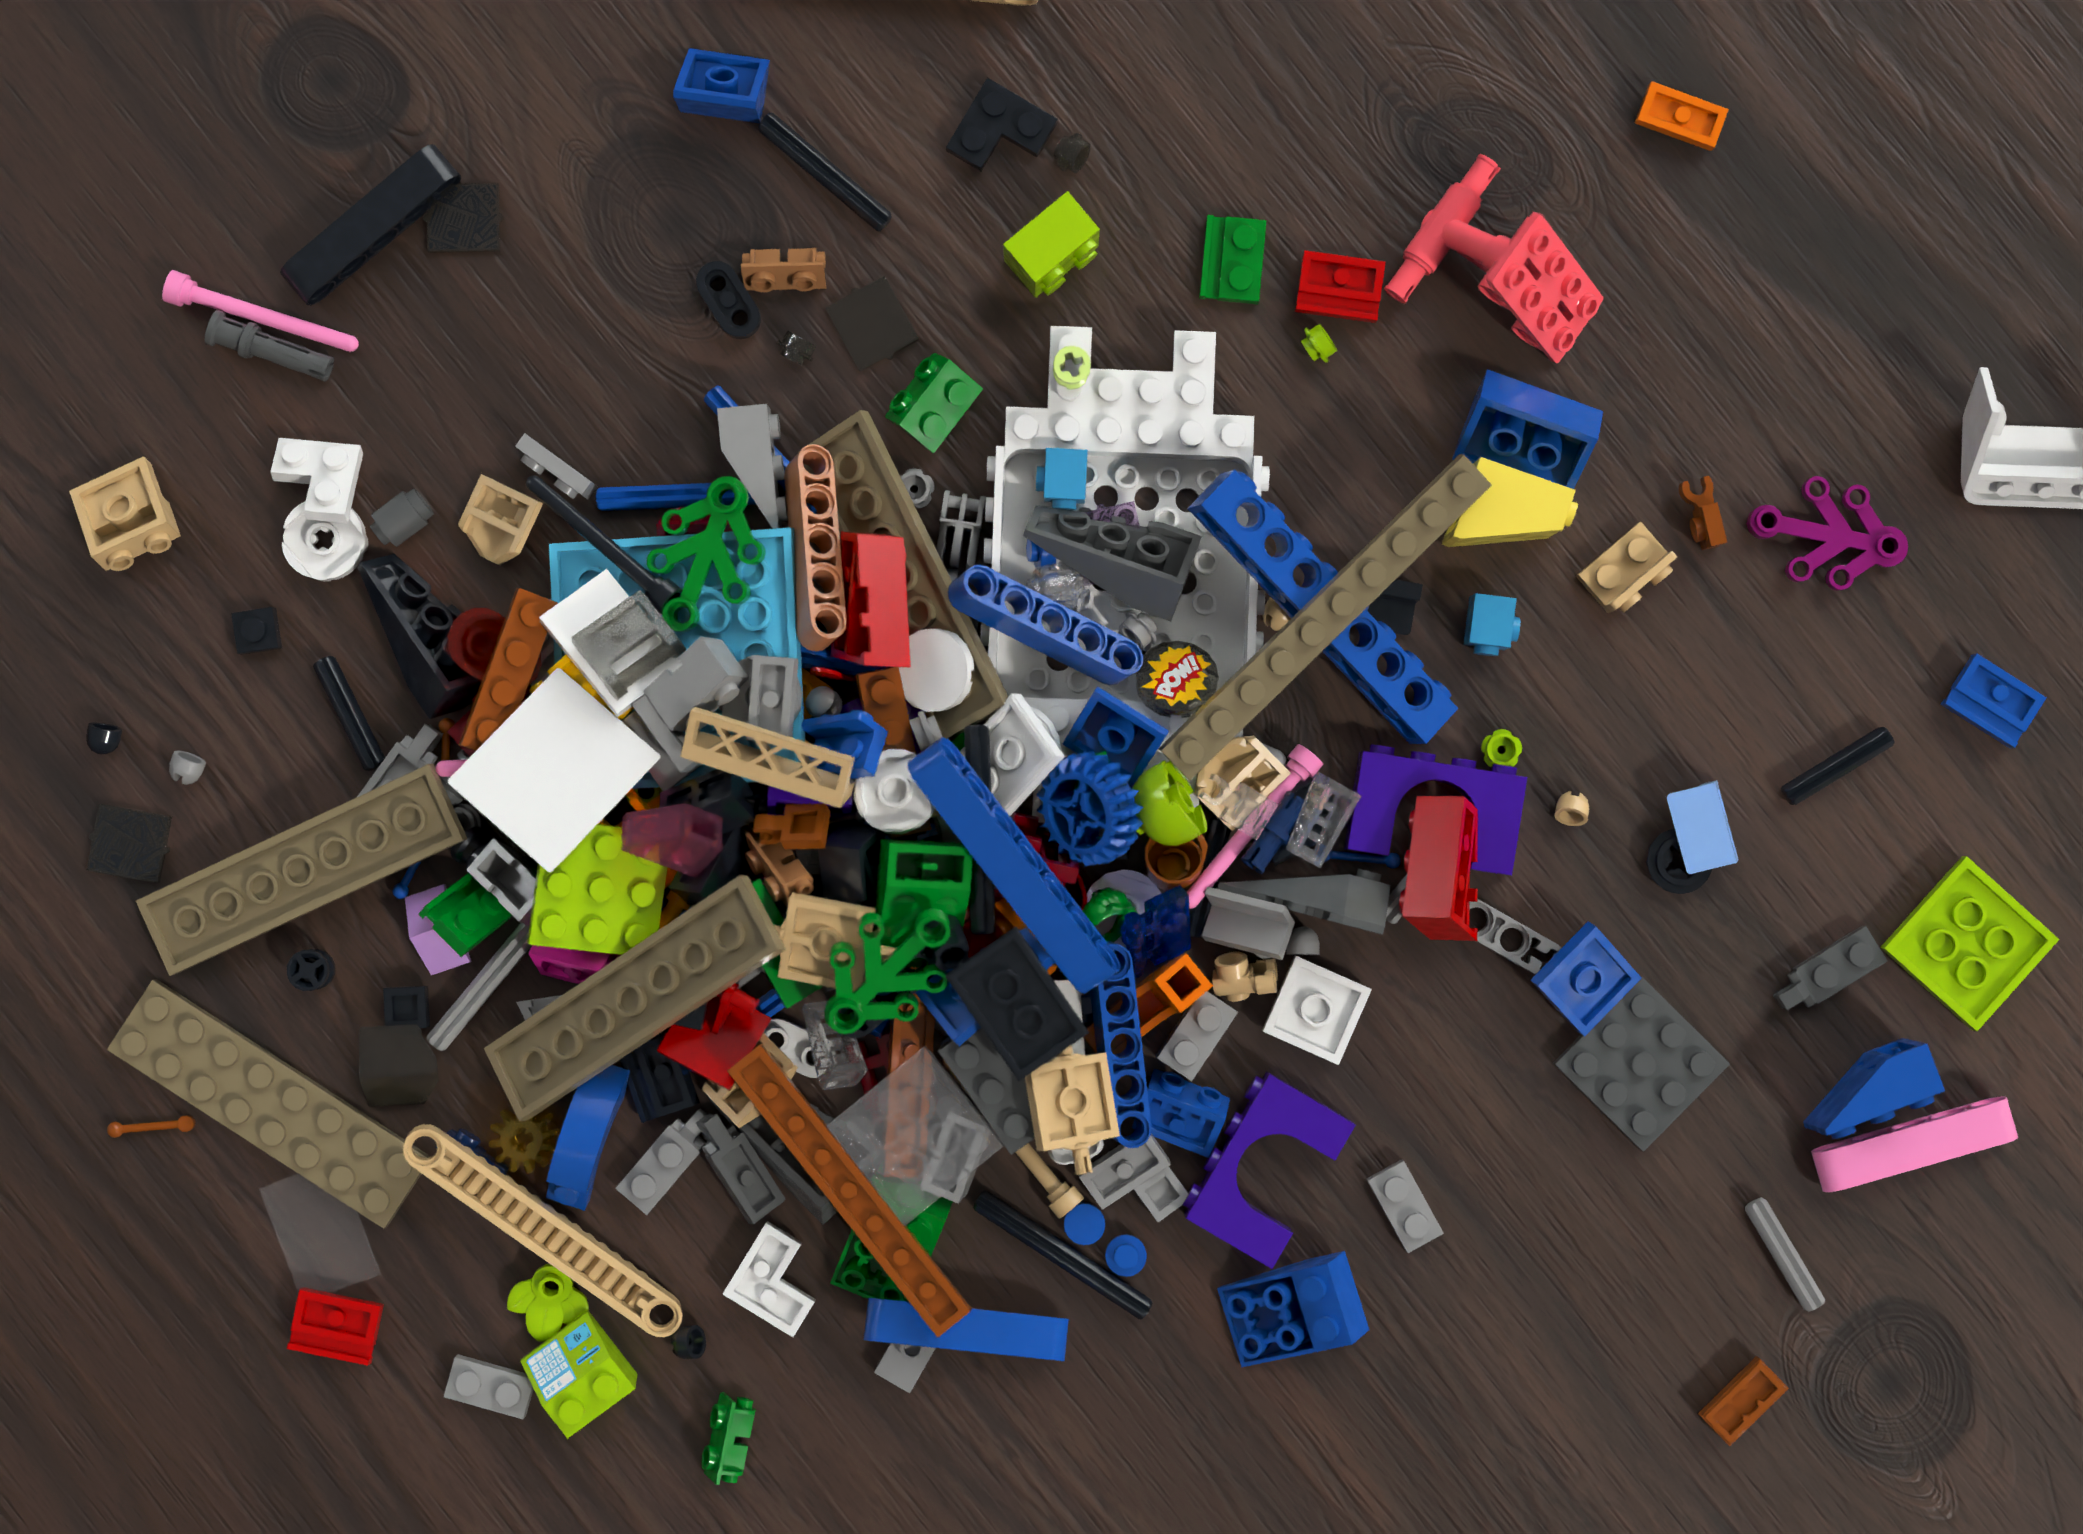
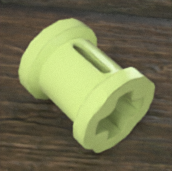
(1065, 378)

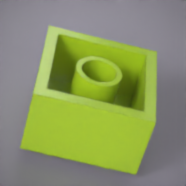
(1052, 246)

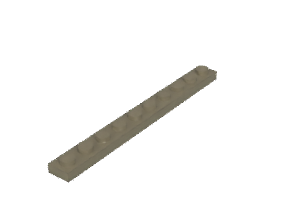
(1325, 616)

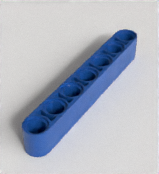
(1013, 865)

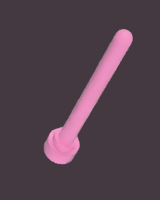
(182, 290)
(1301, 765)

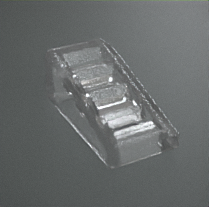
(1338, 815)
(832, 1070)

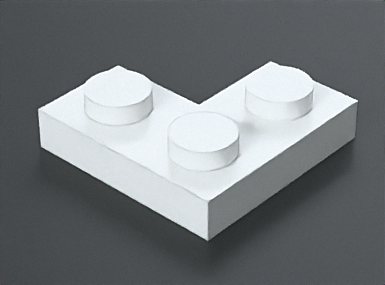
(327, 468)
(759, 1282)

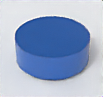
(1084, 1223)

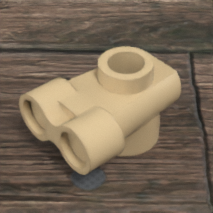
(1238, 979)

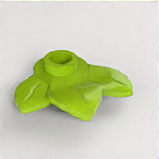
(546, 1307)

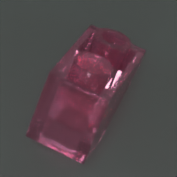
(673, 837)

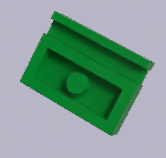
(1233, 259)
(465, 914)

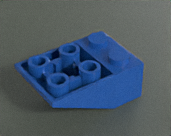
(1876, 1086)
(1294, 1310)

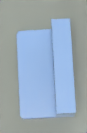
(1702, 828)

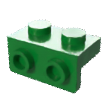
(933, 401)

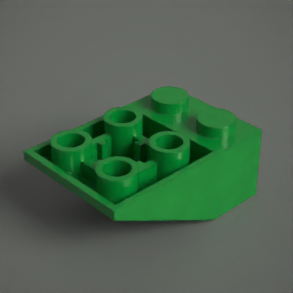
(916, 879)
(862, 1273)

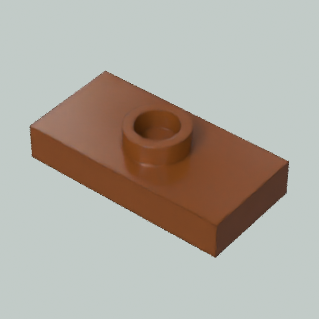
(1743, 1401)

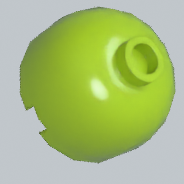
(1167, 806)

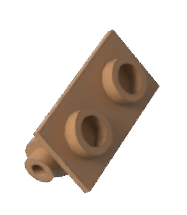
(765, 272)
(780, 878)

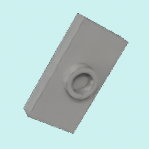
(903, 1364)

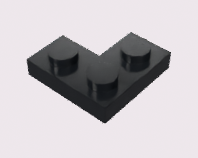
(996, 115)

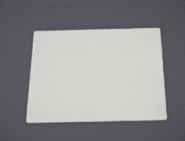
(554, 769)

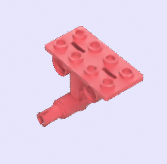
(1524, 273)

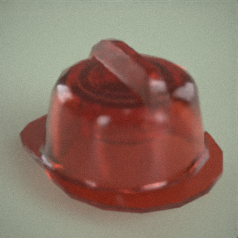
(474, 639)

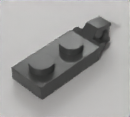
(1831, 969)
(739, 1169)

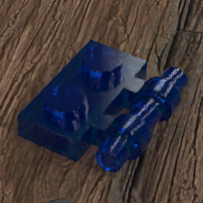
(1160, 931)

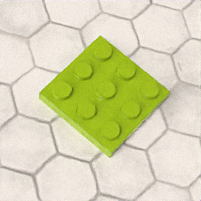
(597, 897)
(1969, 943)

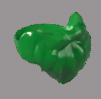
(1105, 904)

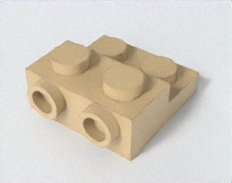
(124, 515)

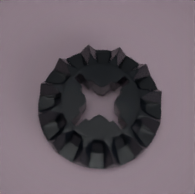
(1672, 879)

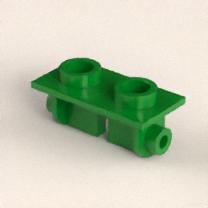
(722, 1455)

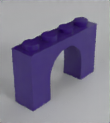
(1386, 779)
(1271, 1109)

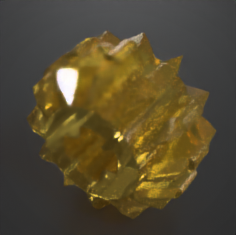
(535, 1150)

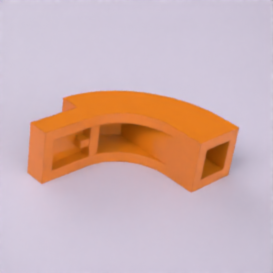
(1159, 996)

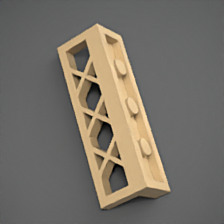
(763, 764)

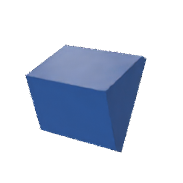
(722, 85)
(1118, 730)

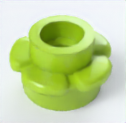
(1318, 343)
(1503, 738)

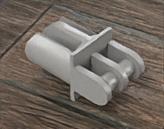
(960, 526)

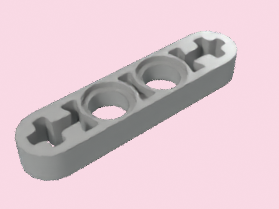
(1495, 926)

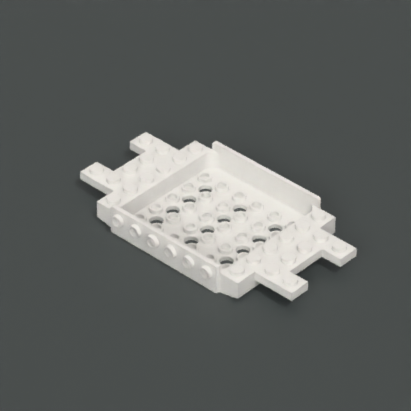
(1138, 435)

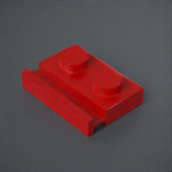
(1340, 286)
(335, 1326)

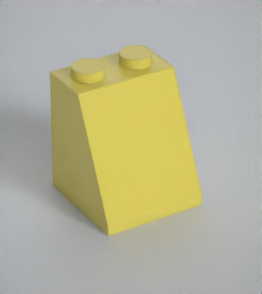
(1512, 509)

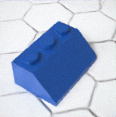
(1529, 430)

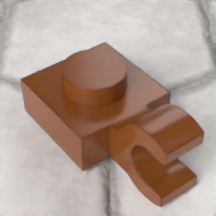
(1707, 520)
(799, 828)

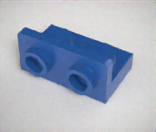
(849, 734)
(1185, 1112)

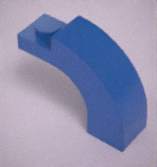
(584, 1137)

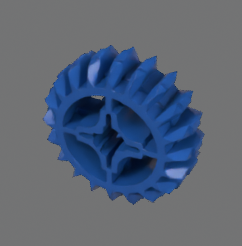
(1098, 803)

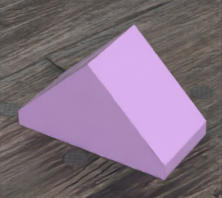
(430, 946)

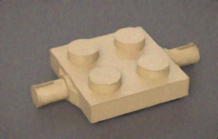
(812, 930)
(1072, 1105)

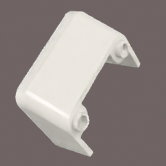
(2017, 462)

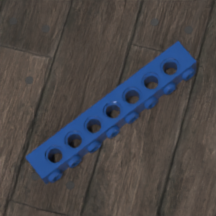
(1217, 513)

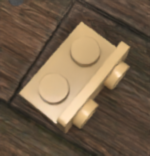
(1626, 568)

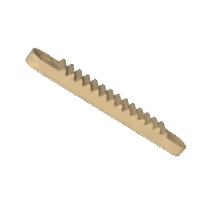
(543, 1230)

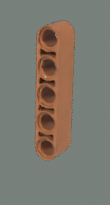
(824, 532)

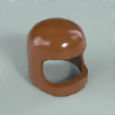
(1175, 864)

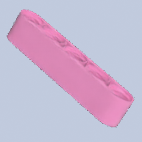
(1914, 1144)

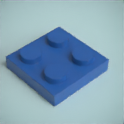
(1586, 978)

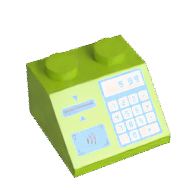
(578, 1374)

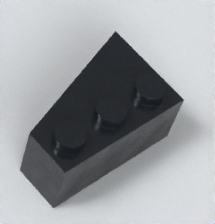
(851, 864)

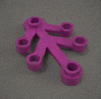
(1835, 534)

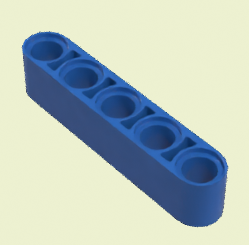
(1027, 627)
(1131, 1060)
(976, 1332)

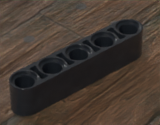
(369, 225)

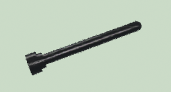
(656, 589)

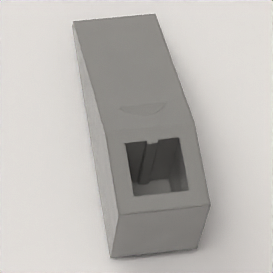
(748, 445)

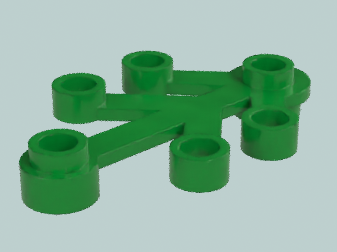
(708, 548)
(885, 975)

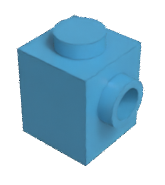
(1063, 477)
(1491, 624)

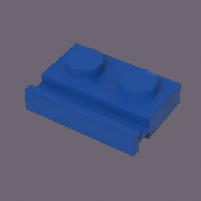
(1993, 700)

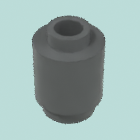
(401, 517)

